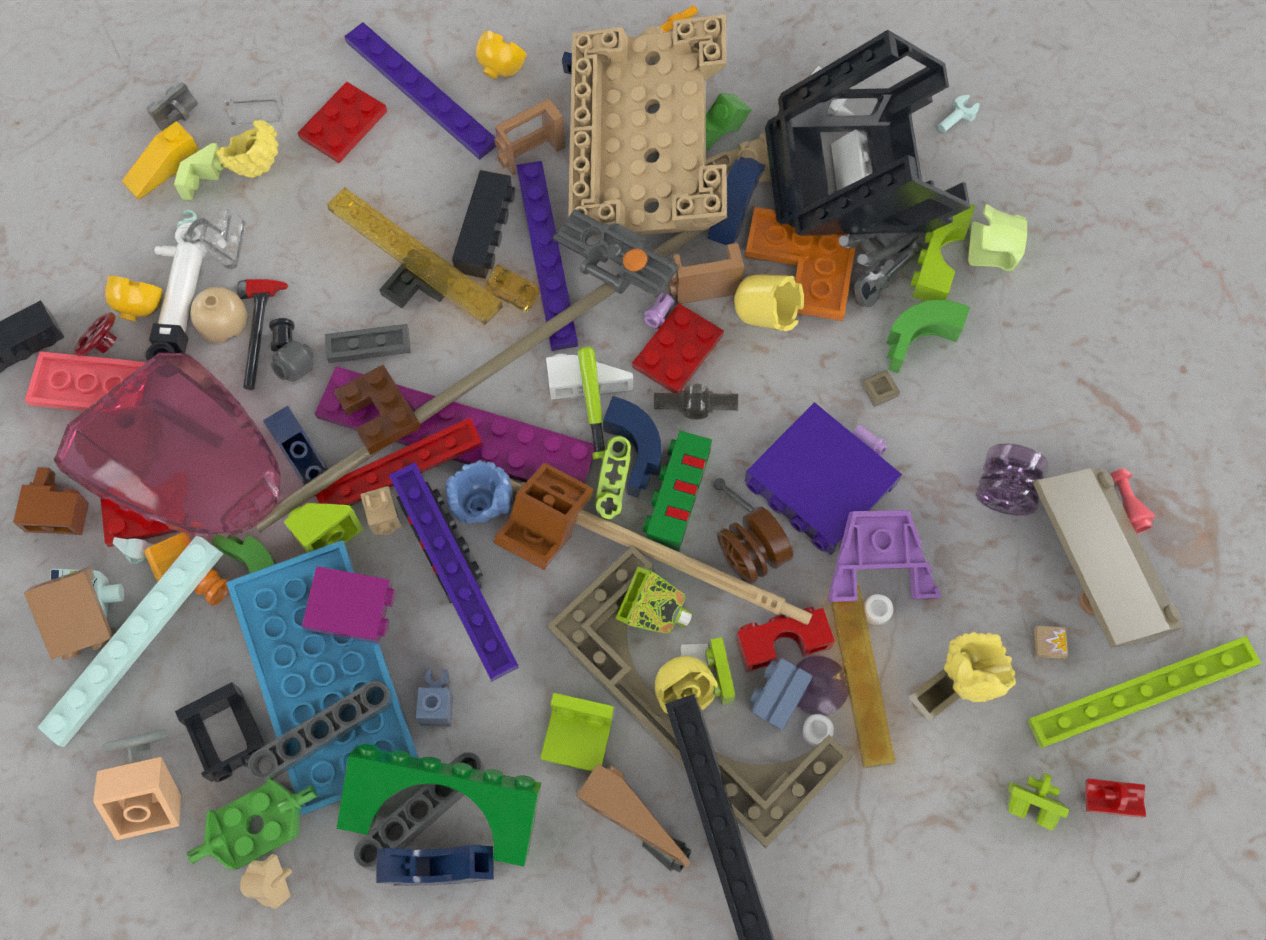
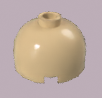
(218, 314)

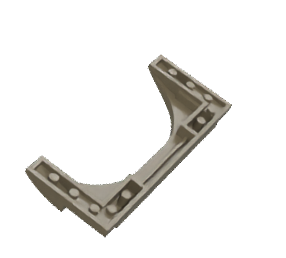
(761, 795)

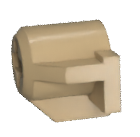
(266, 882)

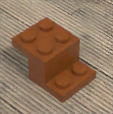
(543, 516)

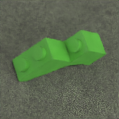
(724, 116)

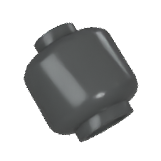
(292, 361)

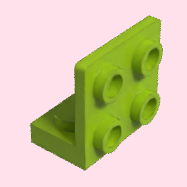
(577, 732)

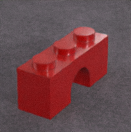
(757, 641)

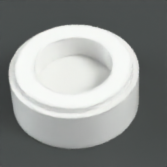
(878, 609)
(816, 729)

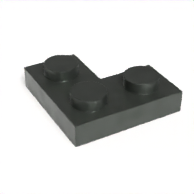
(404, 285)

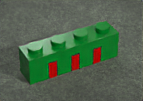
(679, 489)

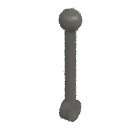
(719, 484)

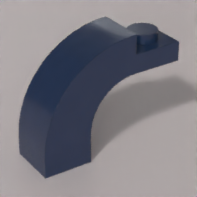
(740, 187)
(639, 429)
(435, 866)

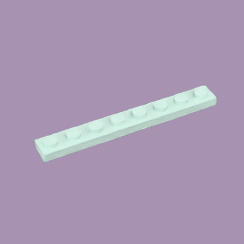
(129, 641)

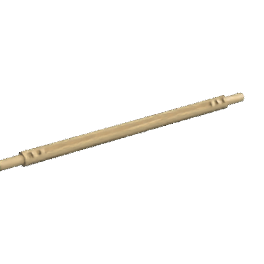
(686, 564)

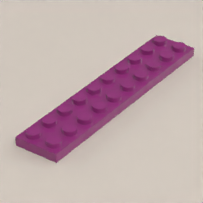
(506, 442)

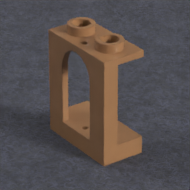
(551, 131)

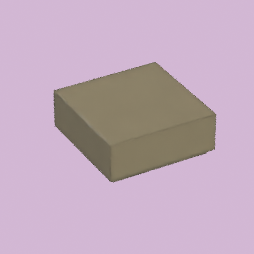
(880, 388)

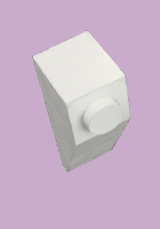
(566, 377)

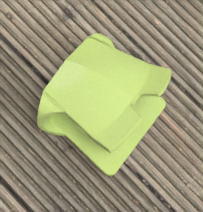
(1000, 243)

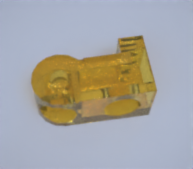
(512, 288)

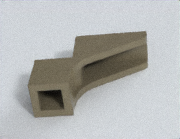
(934, 696)

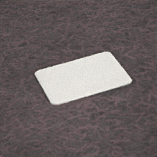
(695, 650)

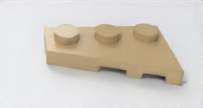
(756, 149)

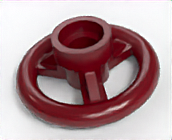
(97, 336)

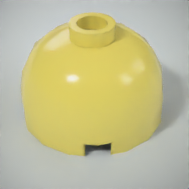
(683, 678)

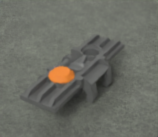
(626, 248)

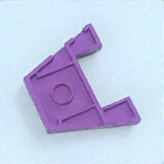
(881, 542)

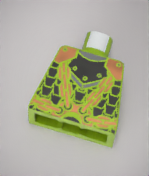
(653, 604)

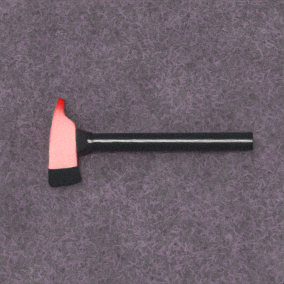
(261, 291)

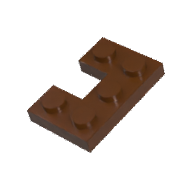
(396, 415)

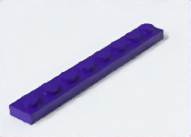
(421, 90)
(546, 251)
(454, 572)

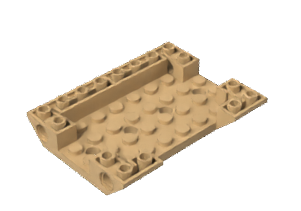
(616, 134)

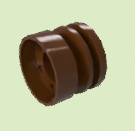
(755, 545)

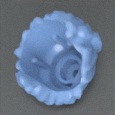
(479, 492)

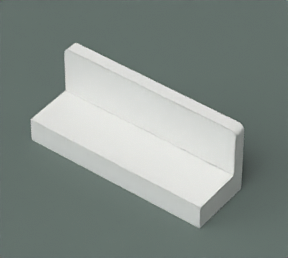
(851, 159)

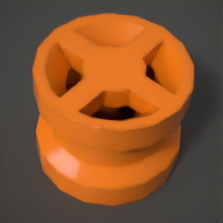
(212, 587)

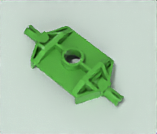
(229, 830)

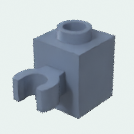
(435, 702)

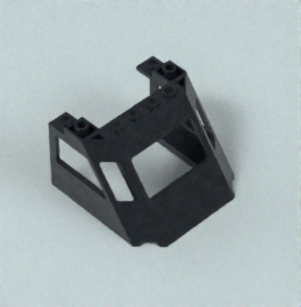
(895, 186)

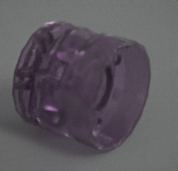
(1009, 479)

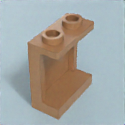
(708, 279)
(69, 614)

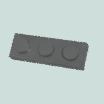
(367, 343)

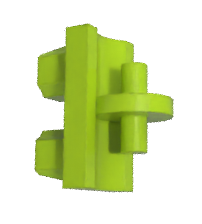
(1050, 809)

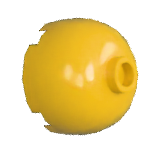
(498, 56)
(131, 297)

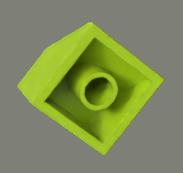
(322, 525)

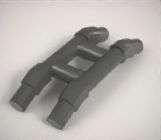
(874, 254)

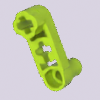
(616, 489)

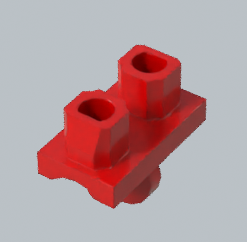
(1115, 798)

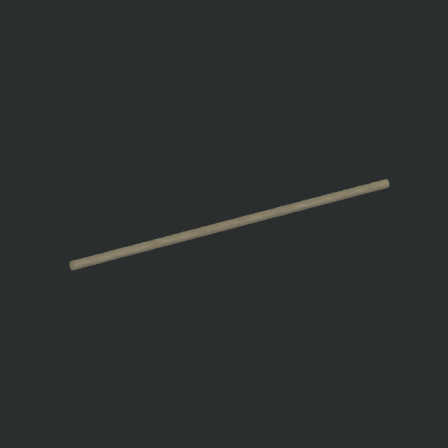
(465, 385)

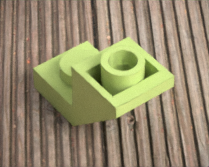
(198, 166)

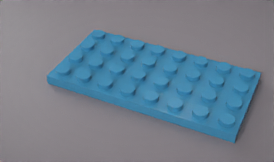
(313, 670)

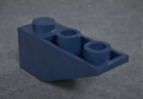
(295, 445)

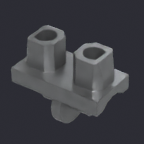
(172, 106)

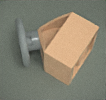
(138, 794)

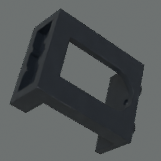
(207, 706)

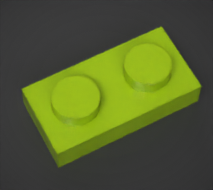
(717, 658)

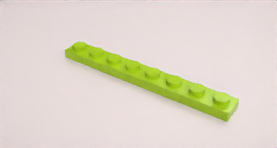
(1143, 692)

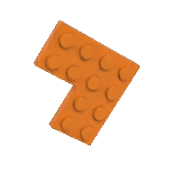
(820, 260)

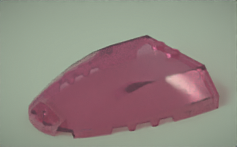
(174, 450)

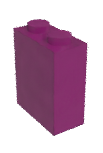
(348, 605)

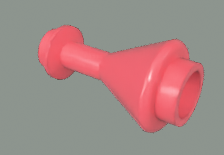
(1137, 512)

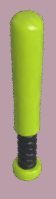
(590, 384)

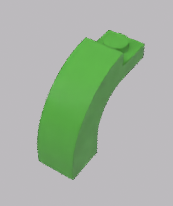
(926, 318)
(248, 552)

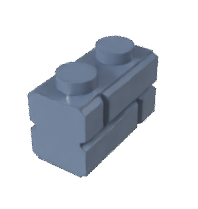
(781, 693)

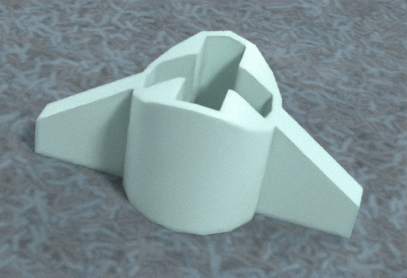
(132, 549)

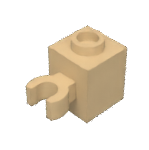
(381, 511)

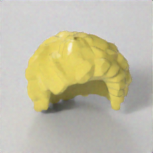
(251, 151)
(979, 667)

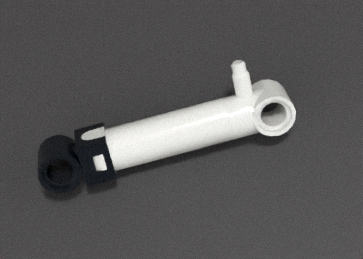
(169, 333)

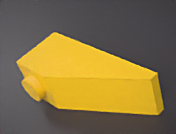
(160, 160)

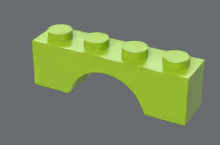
(936, 276)

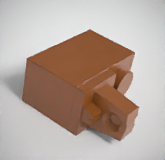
(48, 511)

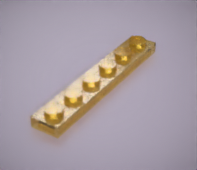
(863, 683)

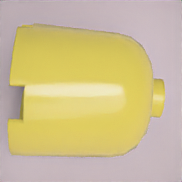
(769, 301)

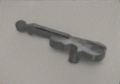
(871, 284)

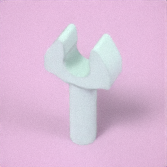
(960, 112)

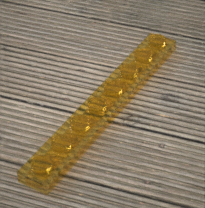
(415, 256)

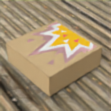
(1050, 642)

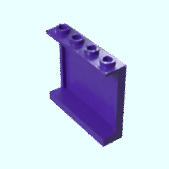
(820, 476)

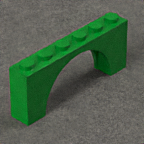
(504, 800)

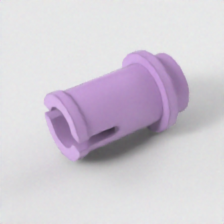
(655, 316)
(870, 440)

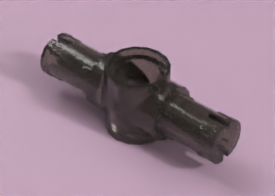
(695, 401)

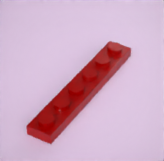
(425, 453)

